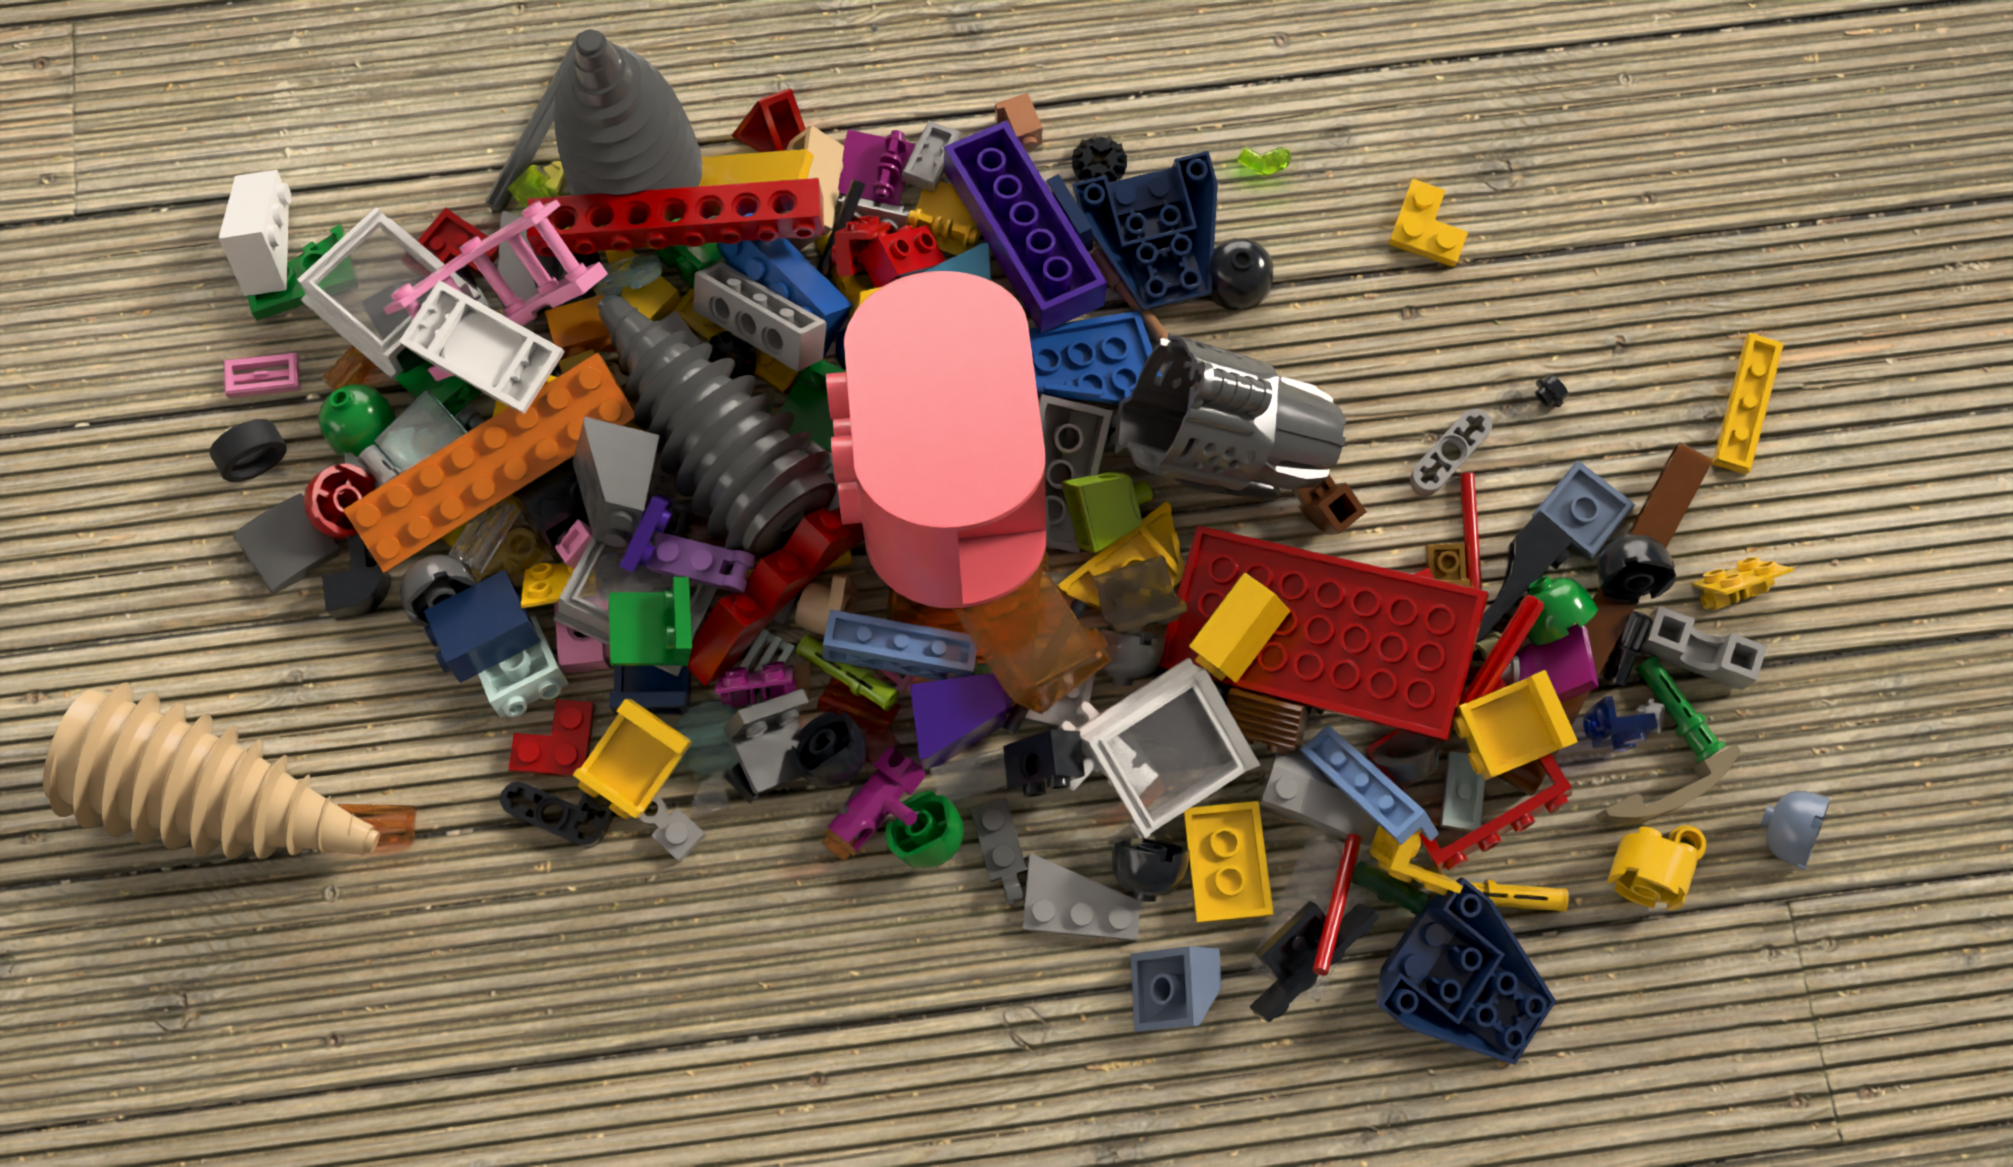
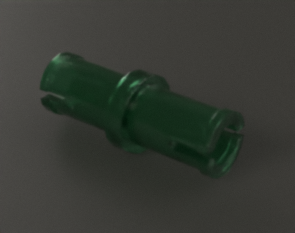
(1389, 888)

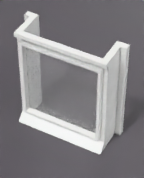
(357, 281)
(1168, 746)

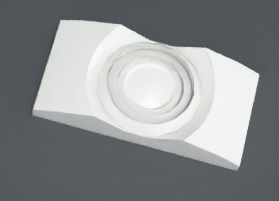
(481, 347)

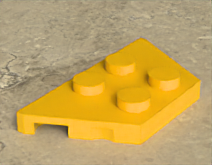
(1151, 539)

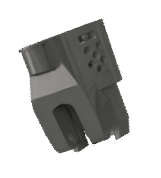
(1240, 403)

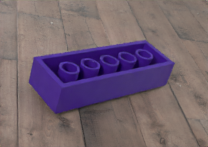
(1024, 226)

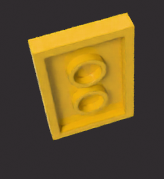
(1227, 862)

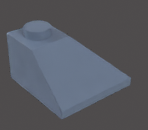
(1174, 986)

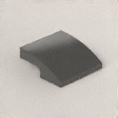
(284, 544)

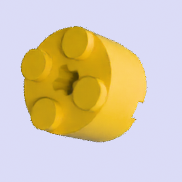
(1653, 869)

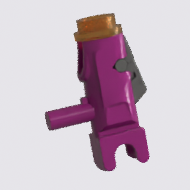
(873, 802)

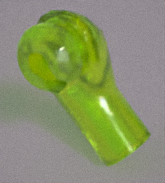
(1265, 163)

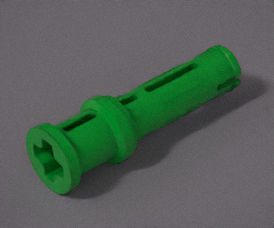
(1689, 723)

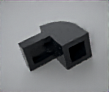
(357, 590)

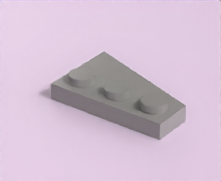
(1074, 905)

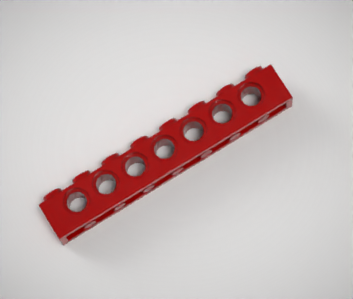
(694, 207)

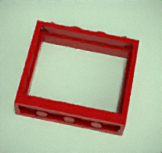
(1489, 834)

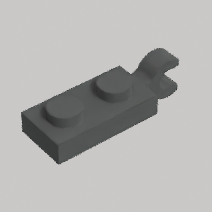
(1000, 846)

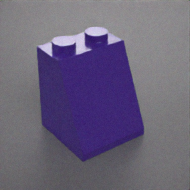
(956, 715)

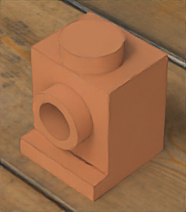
(1022, 119)

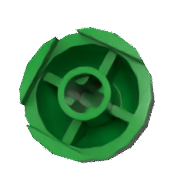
(354, 418)
(1564, 605)
(932, 837)

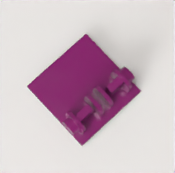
(876, 163)
(737, 680)

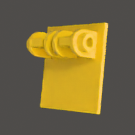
(946, 219)
(1744, 581)
(544, 583)

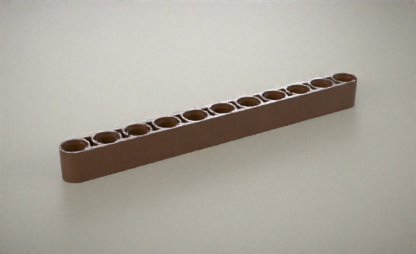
(1656, 519)

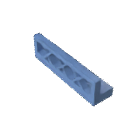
(898, 647)
(1367, 786)

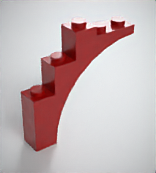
(773, 583)

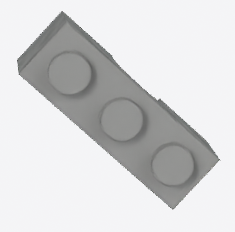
(1723, 659)

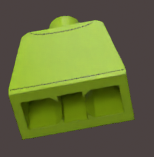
(1104, 507)

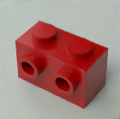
(900, 254)

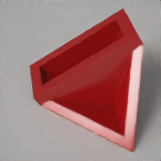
(771, 123)

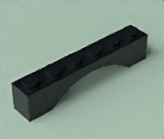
(1529, 556)

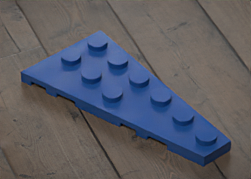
(1091, 357)

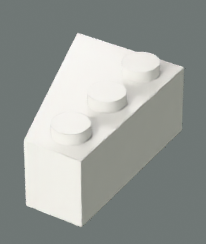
(257, 232)

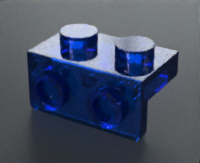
(1620, 732)

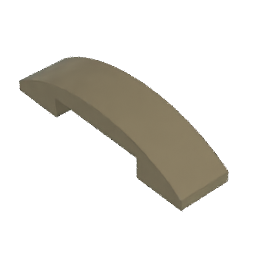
(1708, 771)

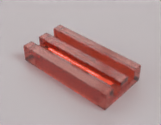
(863, 711)

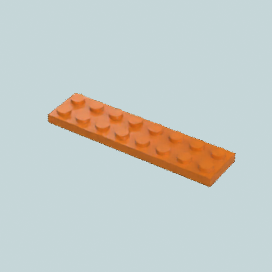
(486, 464)

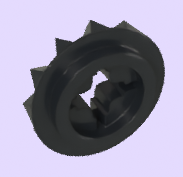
(1083, 158)
(728, 343)

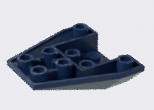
(1156, 229)
(1465, 978)

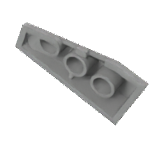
(1073, 449)
(1307, 796)

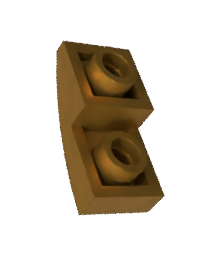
(1447, 563)

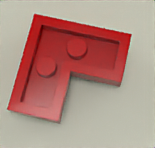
(448, 234)
(563, 750)

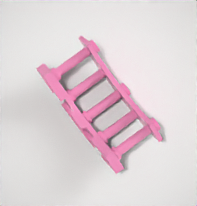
(577, 281)

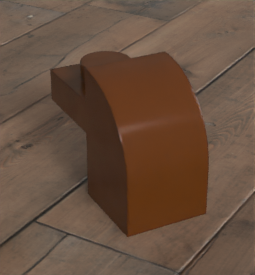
(1330, 505)

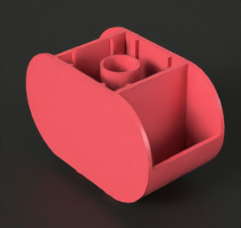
(941, 439)

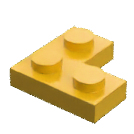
(1420, 232)

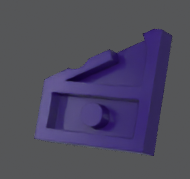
(653, 521)

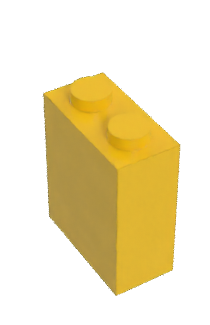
(1239, 629)

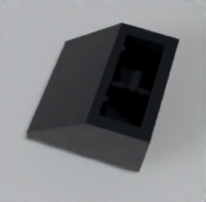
(553, 506)

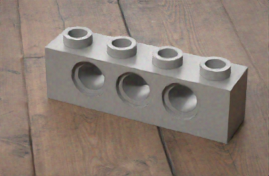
(759, 316)

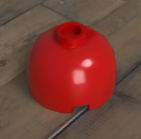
(331, 493)

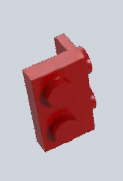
(852, 241)

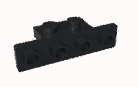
(1293, 950)

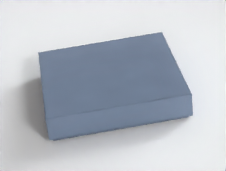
(1586, 509)

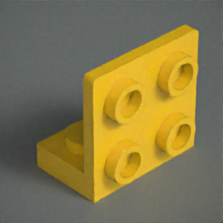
(1396, 860)

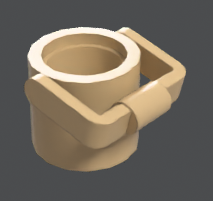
(818, 599)

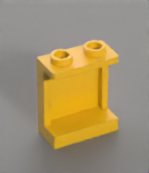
(1513, 726)
(632, 760)

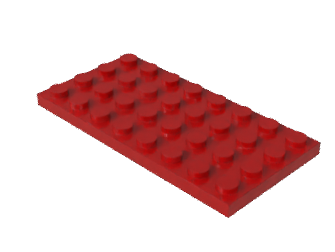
(1354, 637)

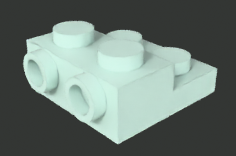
(524, 678)

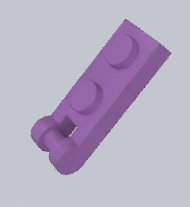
(701, 562)

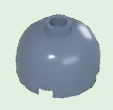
(1795, 826)

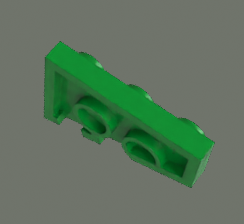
(272, 303)

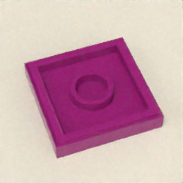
(1566, 661)

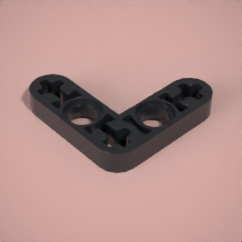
(572, 814)

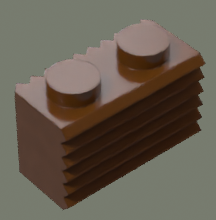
(1268, 719)

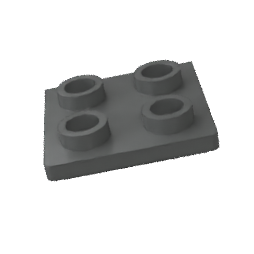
(764, 738)

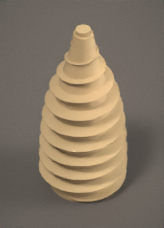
(182, 782)

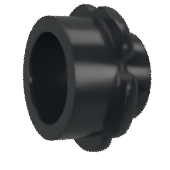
(1551, 391)

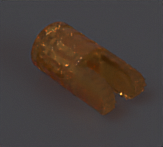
(349, 369)

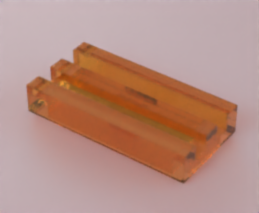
(409, 824)

